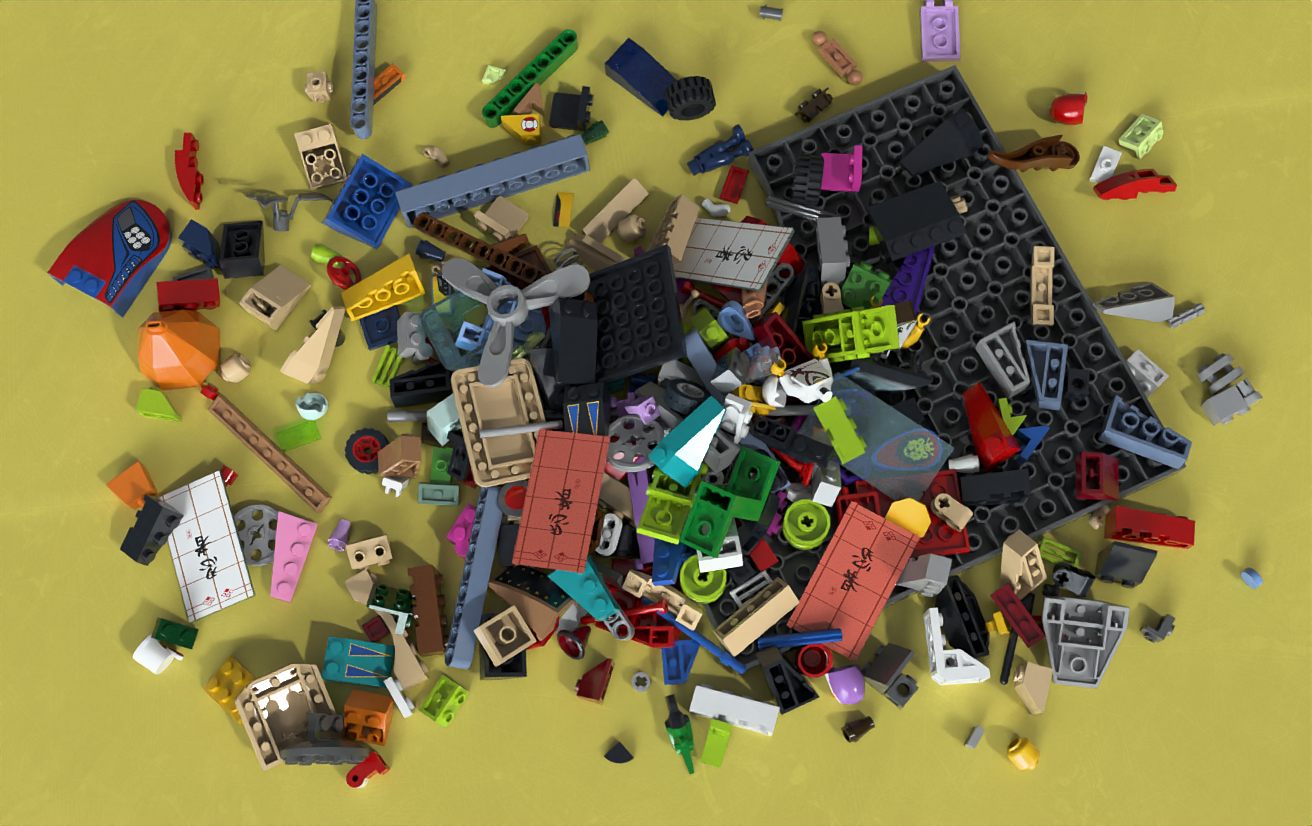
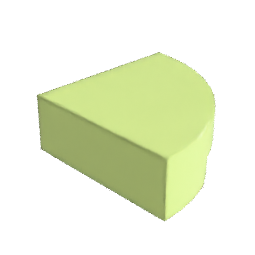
(493, 75)

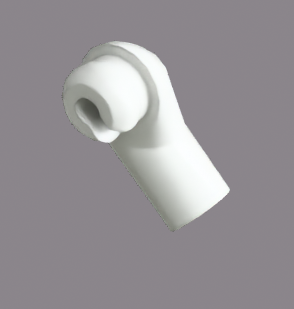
(716, 210)

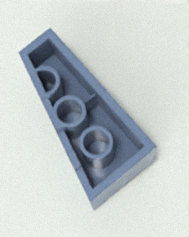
(1142, 435)

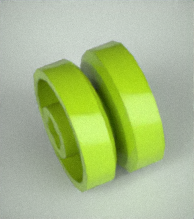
(798, 533)
(700, 591)

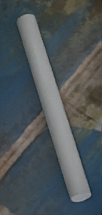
(520, 429)

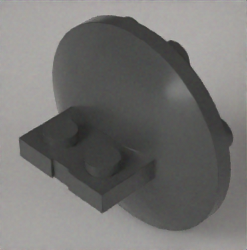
(324, 744)

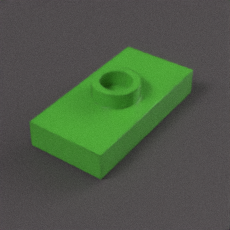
(440, 464)

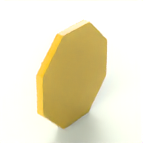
(910, 516)

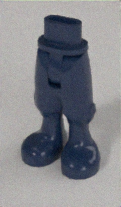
(718, 154)

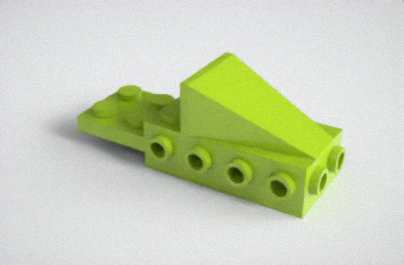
(852, 332)
(668, 505)

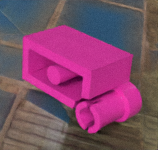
(461, 530)

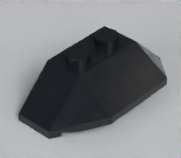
(963, 618)

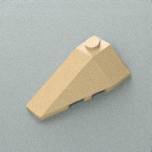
(316, 354)

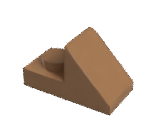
(531, 102)

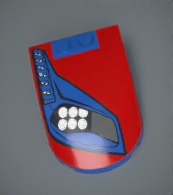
(116, 254)

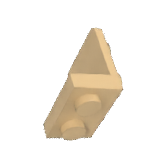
(501, 219)

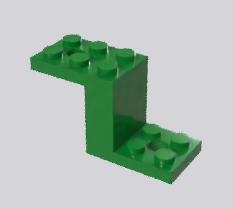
(720, 503)

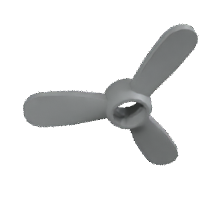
(499, 346)

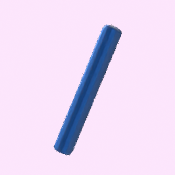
(802, 638)

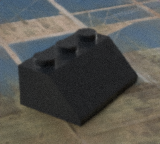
(510, 669)

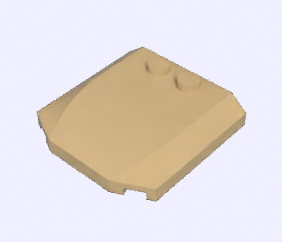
(278, 709)

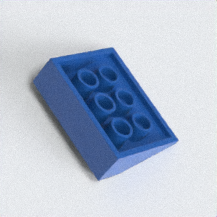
(366, 202)

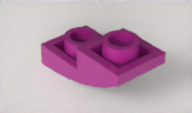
(776, 524)

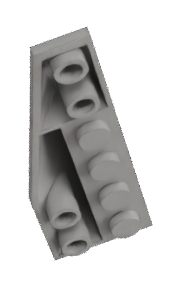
(722, 446)

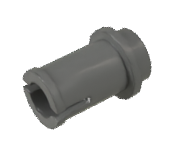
(771, 13)

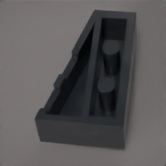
(544, 371)
(151, 530)

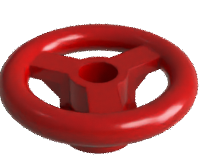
(341, 276)

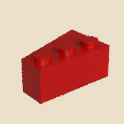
(188, 295)

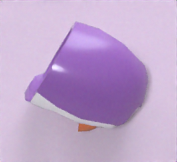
(846, 684)

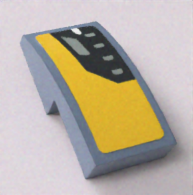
(439, 288)

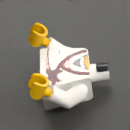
(808, 380)

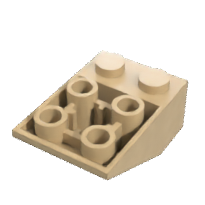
(321, 156)
(275, 296)

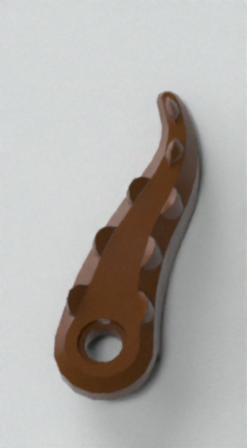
(1038, 155)

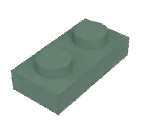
(438, 494)

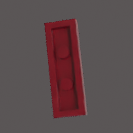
(1017, 615)

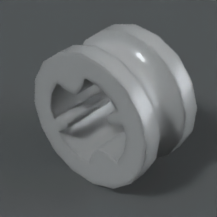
(640, 688)

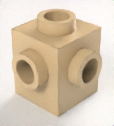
(318, 87)

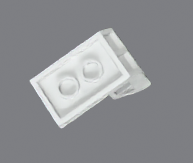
(961, 666)

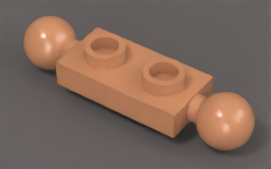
(837, 58)

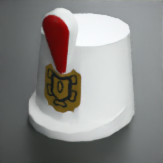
(155, 655)

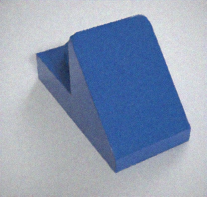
(1030, 439)

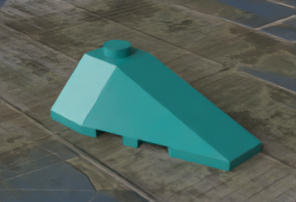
(685, 446)

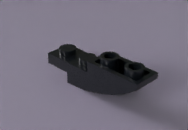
(790, 442)
(751, 531)

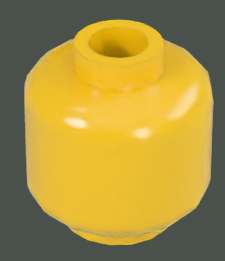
(1023, 753)

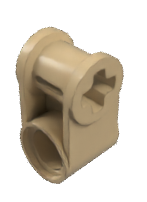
(828, 303)
(953, 512)

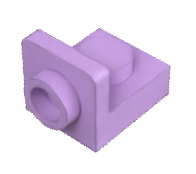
(645, 408)

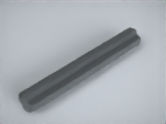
(797, 209)

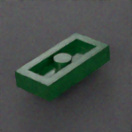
(174, 633)

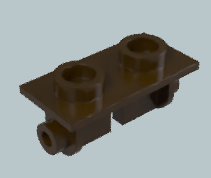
(808, 109)

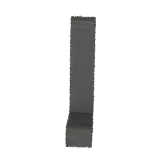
(774, 280)

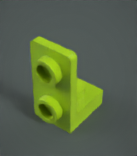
(716, 743)

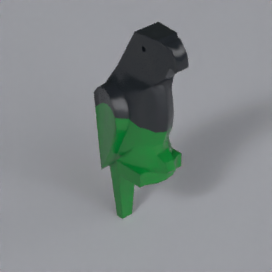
(680, 731)

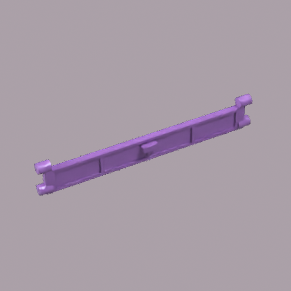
(638, 486)

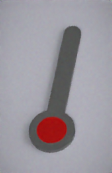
(512, 497)

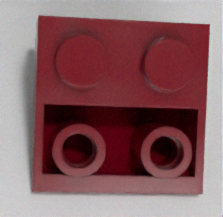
(1097, 476)

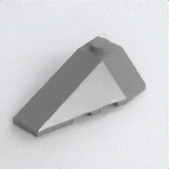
(1141, 302)

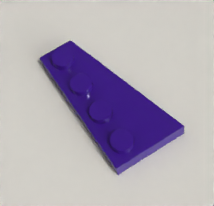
(910, 280)

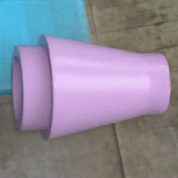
(339, 537)

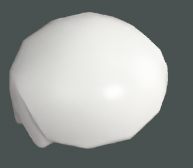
(773, 392)

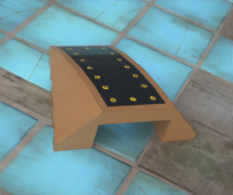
(533, 595)

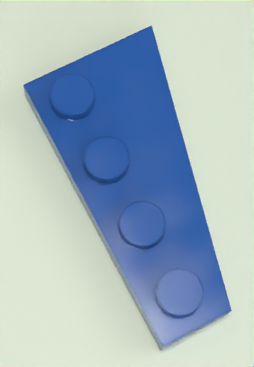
(666, 562)

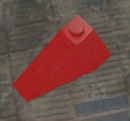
(989, 432)

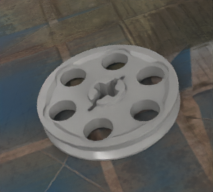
(625, 445)
(253, 526)

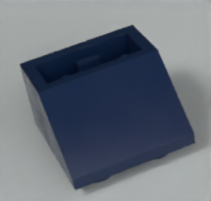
(201, 244)

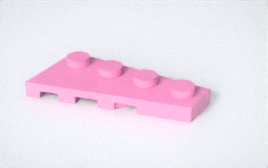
(290, 552)

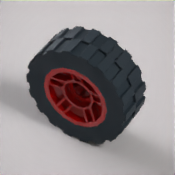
(361, 441)

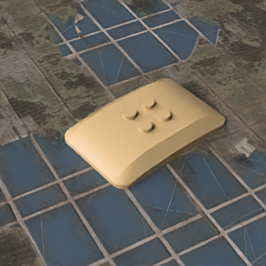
(512, 403)

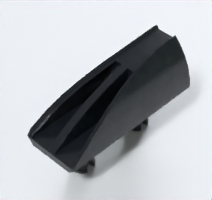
(888, 378)

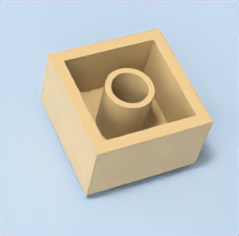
(505, 635)

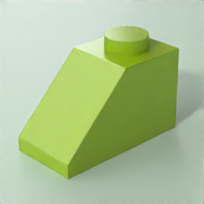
(709, 329)
(157, 405)

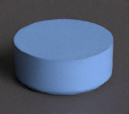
(1251, 578)

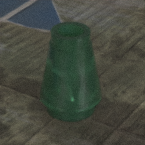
(595, 132)

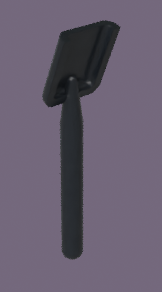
(1028, 602)

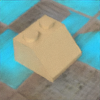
(1032, 686)

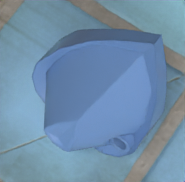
(734, 320)

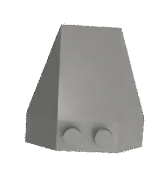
(1091, 637)

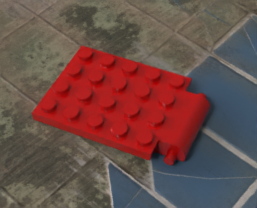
(939, 537)

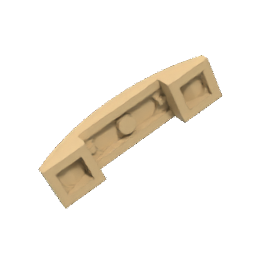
(1041, 286)
(686, 611)

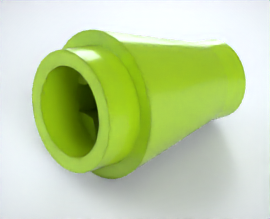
(323, 254)

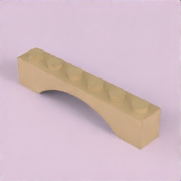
(407, 665)

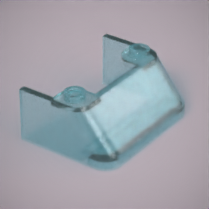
(441, 325)

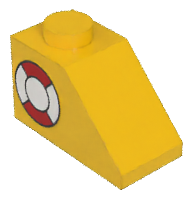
(523, 127)

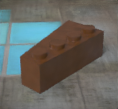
(429, 610)

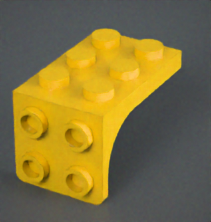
(228, 684)

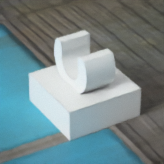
(396, 483)

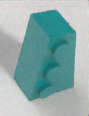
(588, 590)

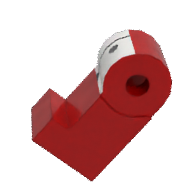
(362, 772)

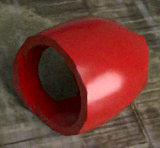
(1069, 108)
(813, 660)

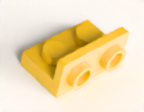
(754, 395)

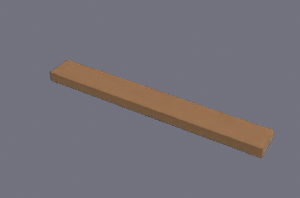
(270, 453)

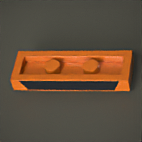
(387, 82)

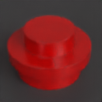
(209, 391)

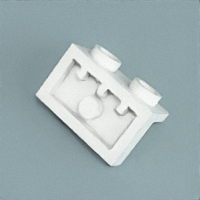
(1146, 372)
(736, 416)

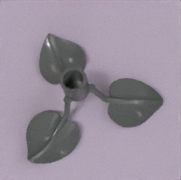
(280, 217)

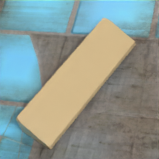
(615, 211)

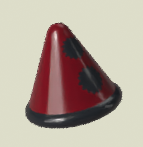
(574, 641)

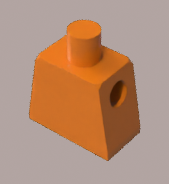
(133, 485)

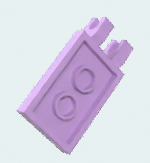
(939, 32)

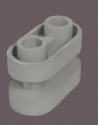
(1221, 362)

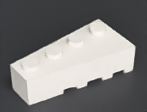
(734, 709)

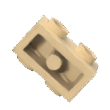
(368, 549)

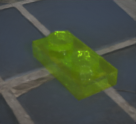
(298, 435)

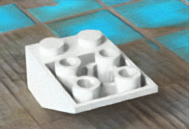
(729, 555)

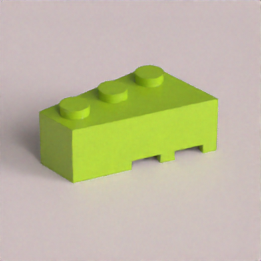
(840, 429)

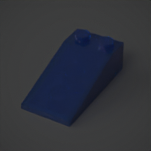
(640, 75)

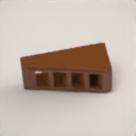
(513, 244)

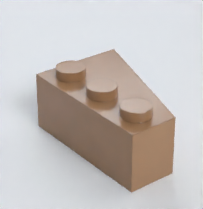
(400, 457)

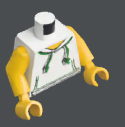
(907, 333)

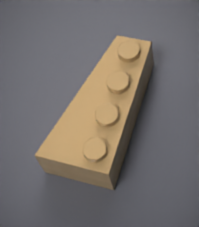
(676, 227)

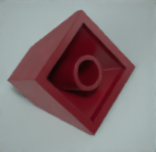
(595, 682)

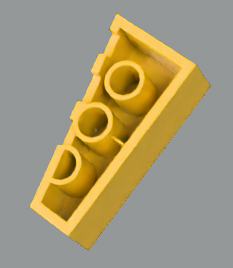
(384, 289)

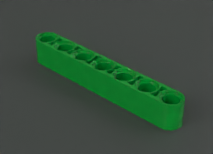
(533, 69)

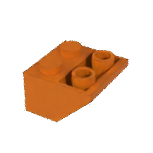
(368, 717)

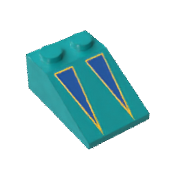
(357, 662)

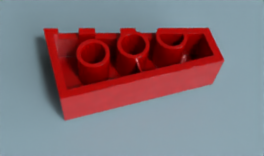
(1149, 528)

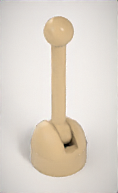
(694, 294)

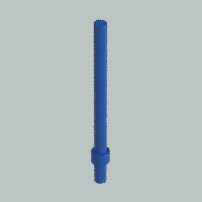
(726, 657)

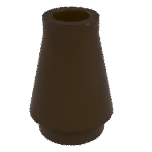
(857, 729)

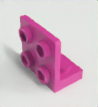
(842, 171)

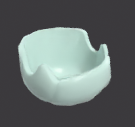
(312, 405)

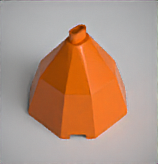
(178, 349)

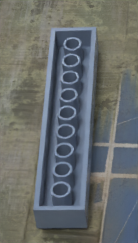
(498, 178)

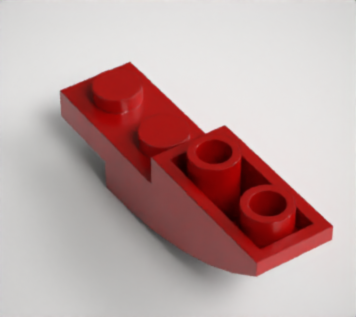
(187, 172)
(1128, 184)

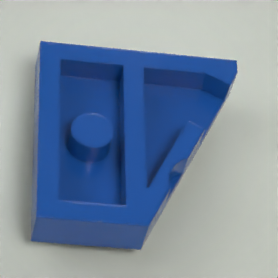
(678, 661)

